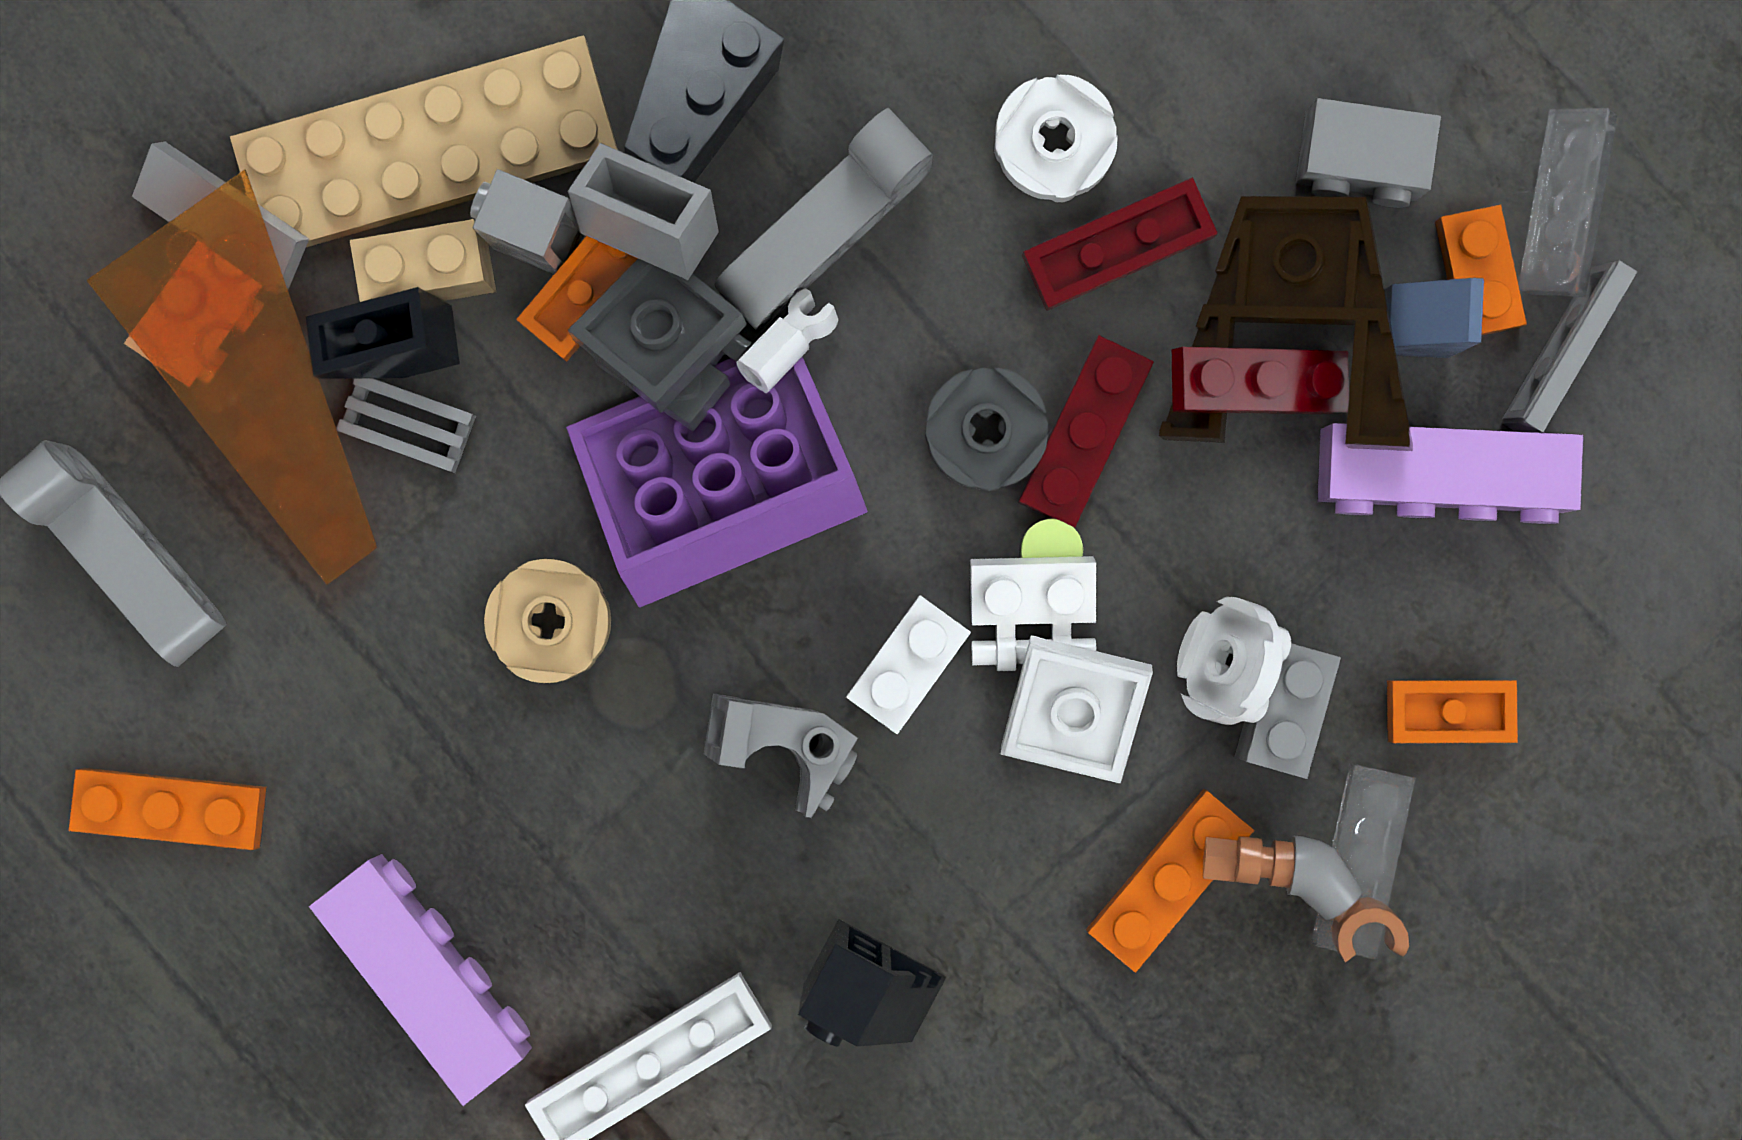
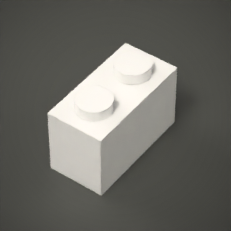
(908, 664)

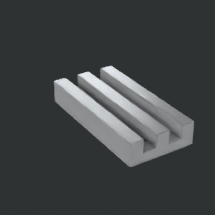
(357, 405)

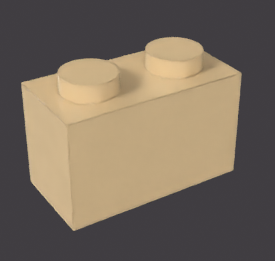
(440, 259)

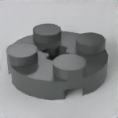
(985, 393)

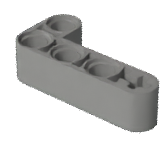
(826, 222)
(70, 497)

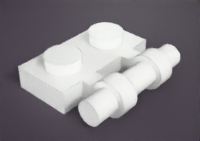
(1030, 592)

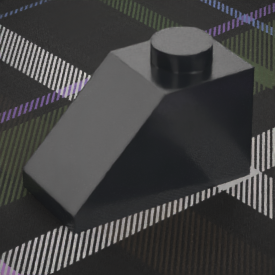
(383, 337)

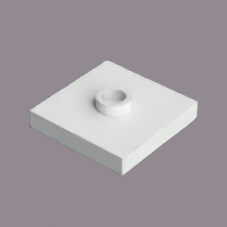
(1076, 709)

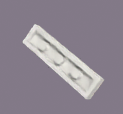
(650, 1063)

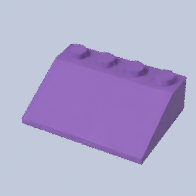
(716, 497)

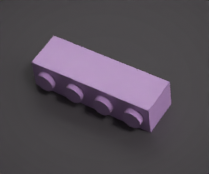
(1455, 470)
(423, 977)

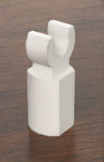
(786, 341)

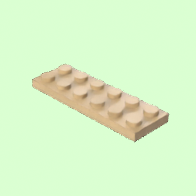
(428, 142)

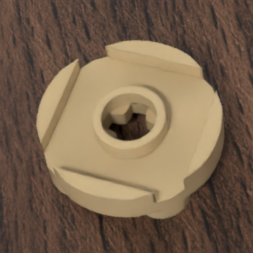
(521, 644)

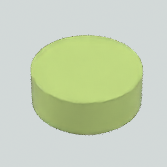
(1051, 539)

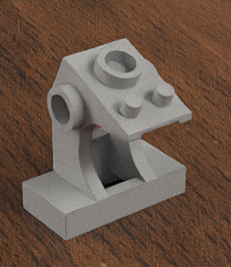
(744, 726)

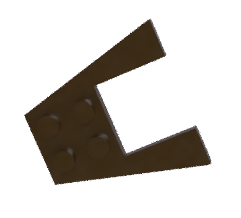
(1307, 266)

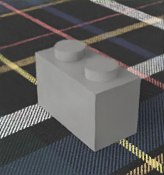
(1367, 152)
(644, 211)
(525, 221)
(1295, 714)

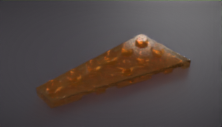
(227, 340)

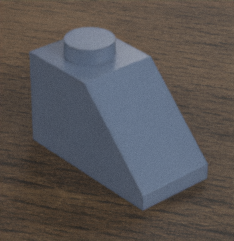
(1436, 316)

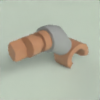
(1314, 874)

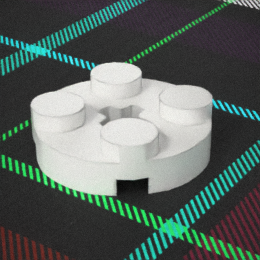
(1050, 102)
(1258, 650)

